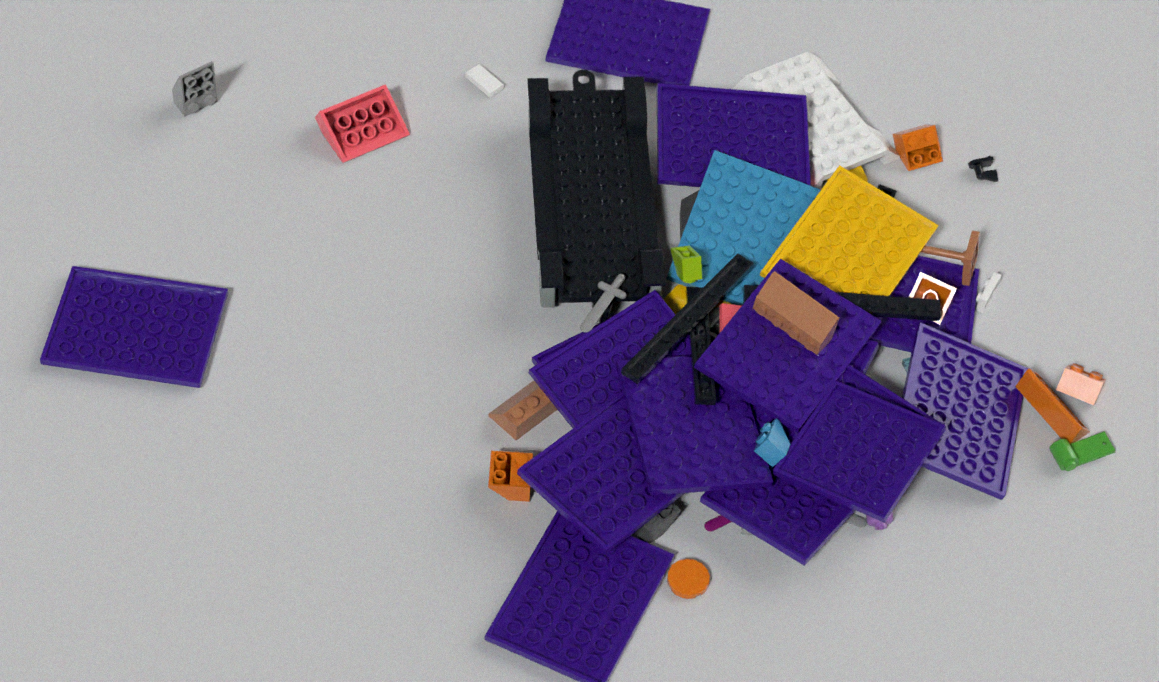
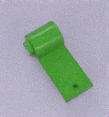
(1081, 452)

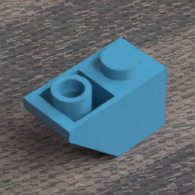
(772, 443)

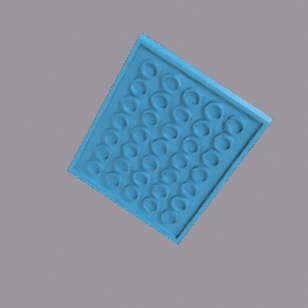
(742, 213)

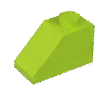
(687, 263)

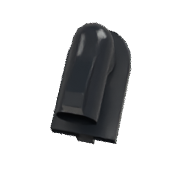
(978, 164)

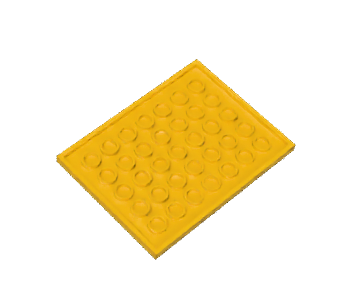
(855, 238)

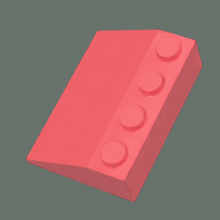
(362, 124)

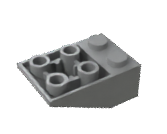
(195, 89)

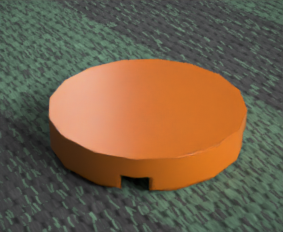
(688, 578)

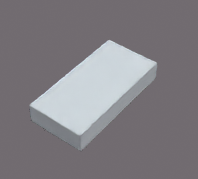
(484, 80)

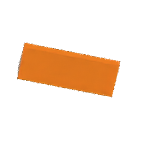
(1051, 407)

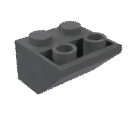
(658, 525)

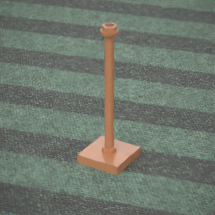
(968, 257)

